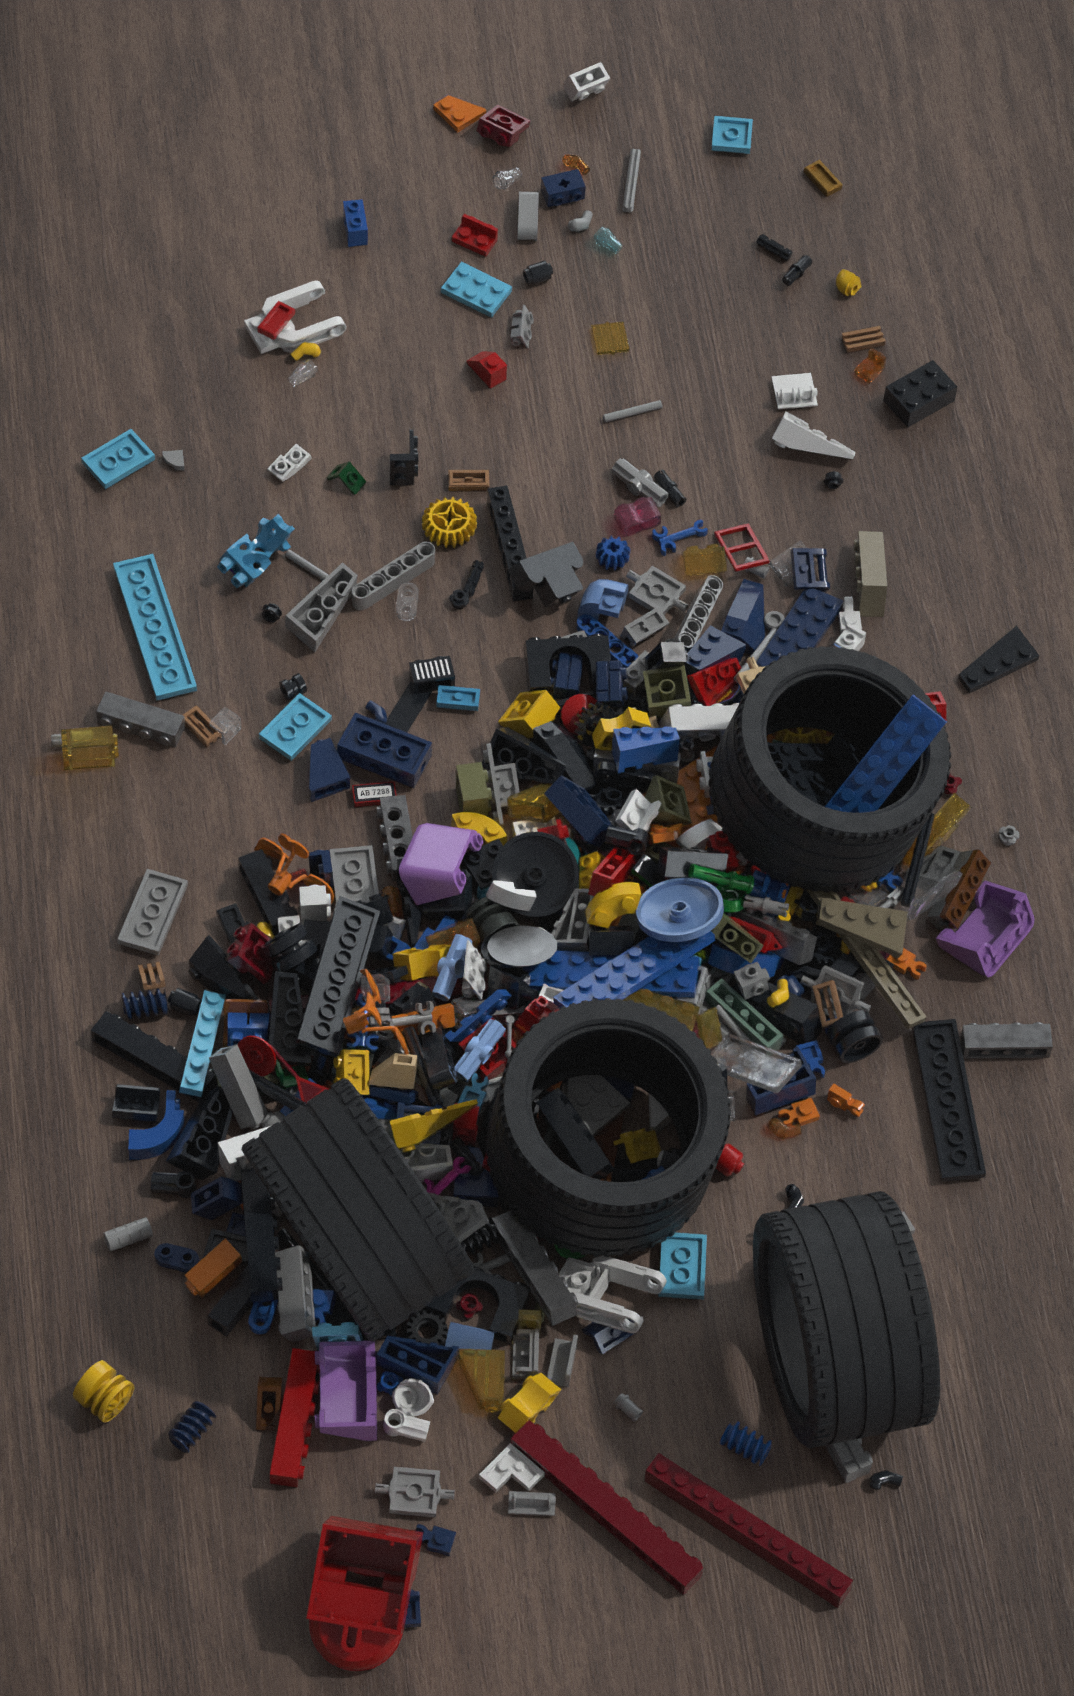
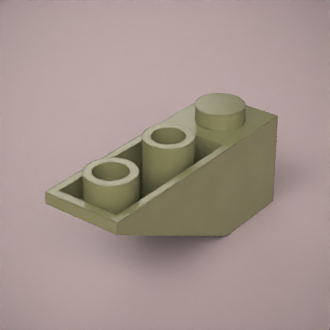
(737, 938)

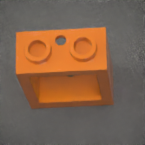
(212, 1269)

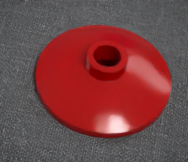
(573, 707)
(257, 1055)

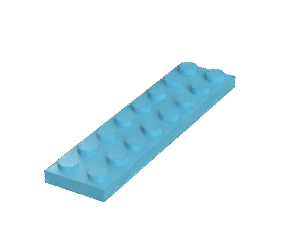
(155, 627)

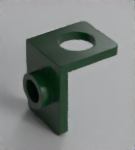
(349, 476)
(285, 1078)

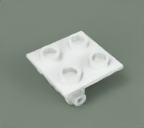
(794, 391)
(474, 971)

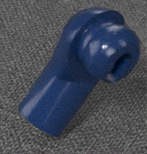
(378, 711)

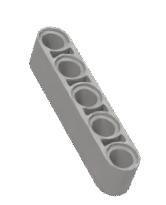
(393, 575)
(699, 612)

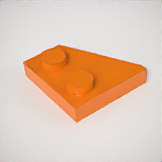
(458, 113)

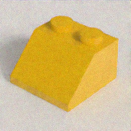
(530, 711)

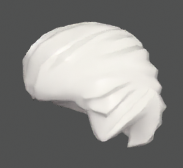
(413, 1397)

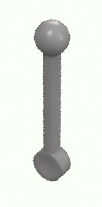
(509, 1021)

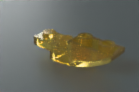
(943, 826)

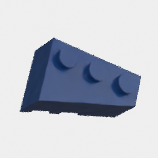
(643, 746)

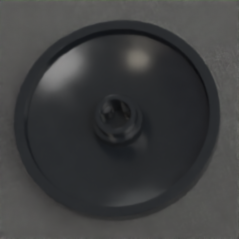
(538, 864)

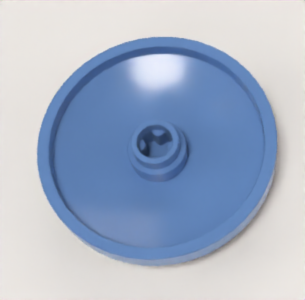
(680, 909)

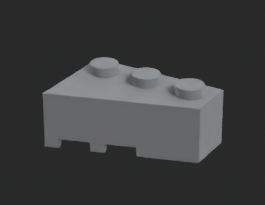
(572, 927)

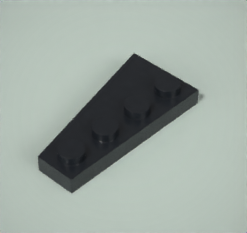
(1000, 660)

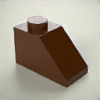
(268, 1403)

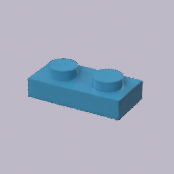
(458, 698)

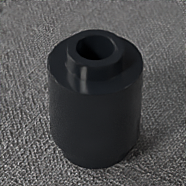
(537, 272)
(184, 1001)

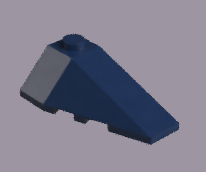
(746, 616)

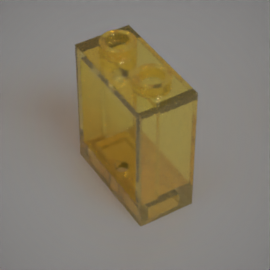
(89, 757)

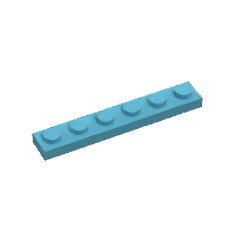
(202, 1043)

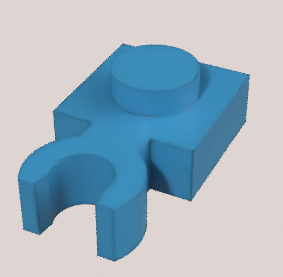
(475, 1091)

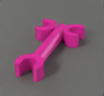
(448, 1178)

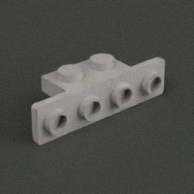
(503, 782)

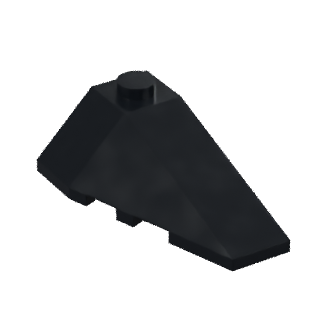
(411, 912)

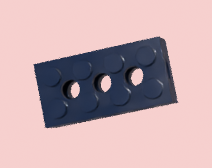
(384, 750)

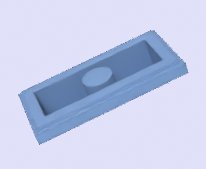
(469, 1337)

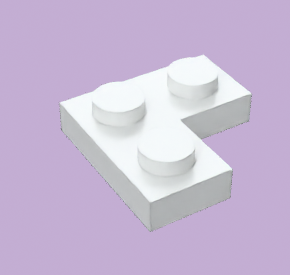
(511, 1464)

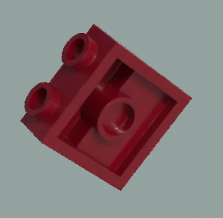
(502, 125)
(248, 955)

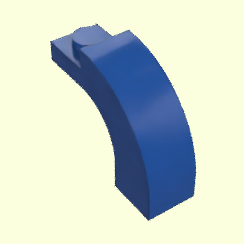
(729, 961)
(159, 1139)

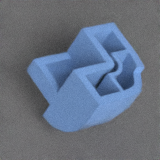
(603, 598)

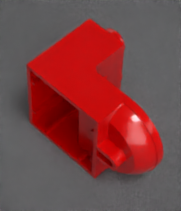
(356, 1622)

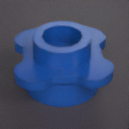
(385, 1379)

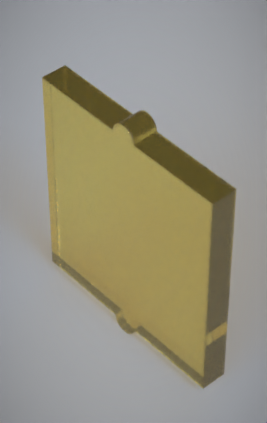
(610, 338)
(709, 1027)

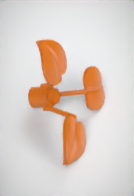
(282, 878)
(359, 1020)

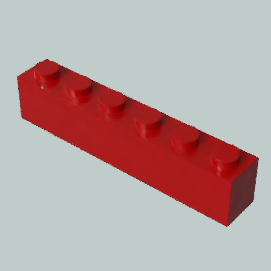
(294, 1419)

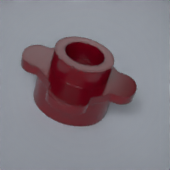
(952, 788)
(469, 1299)

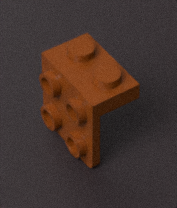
(241, 1006)

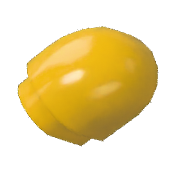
(848, 282)

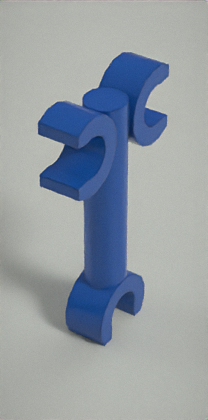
(668, 541)
(362, 1040)

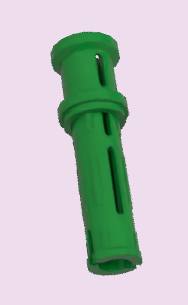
(730, 880)

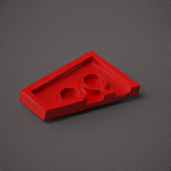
(714, 681)

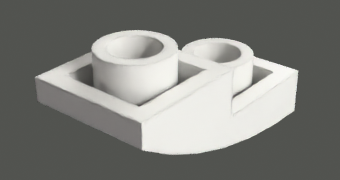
(290, 464)
(698, 835)
(506, 894)

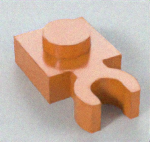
(907, 962)
(842, 1099)
(801, 1112)

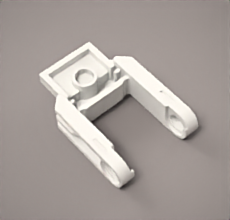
(289, 338)
(591, 1280)

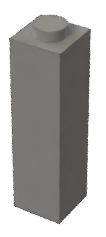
(239, 1087)

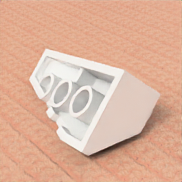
(797, 435)

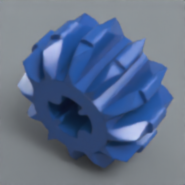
(612, 552)

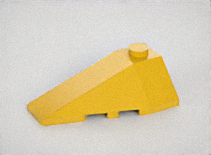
(416, 1128)

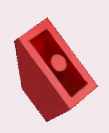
(489, 368)

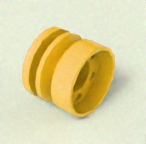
(103, 1391)

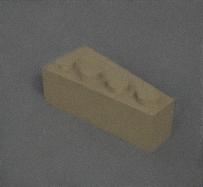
(870, 573)
(865, 923)

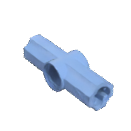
(451, 968)
(479, 1050)

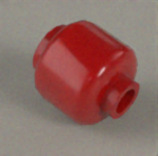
(730, 1160)

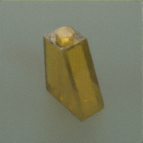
(532, 805)
(484, 1376)

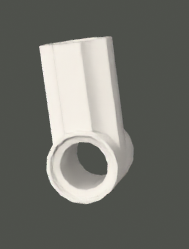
(408, 1427)

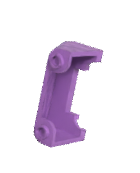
(433, 861)
(991, 930)
(347, 1389)

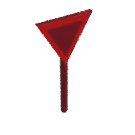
(306, 1088)

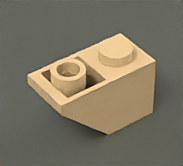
(396, 1072)

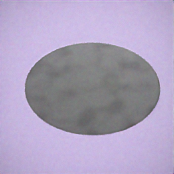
(522, 946)

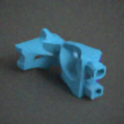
(268, 540)

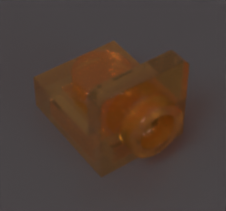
(872, 366)

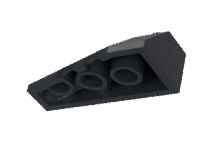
(568, 750)
(529, 758)
(214, 973)

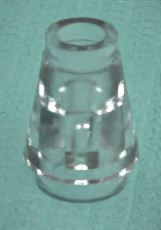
(505, 178)
(304, 372)

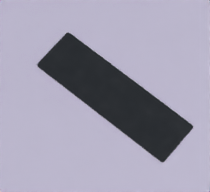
(407, 709)

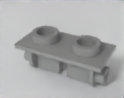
(522, 323)
(531, 1503)

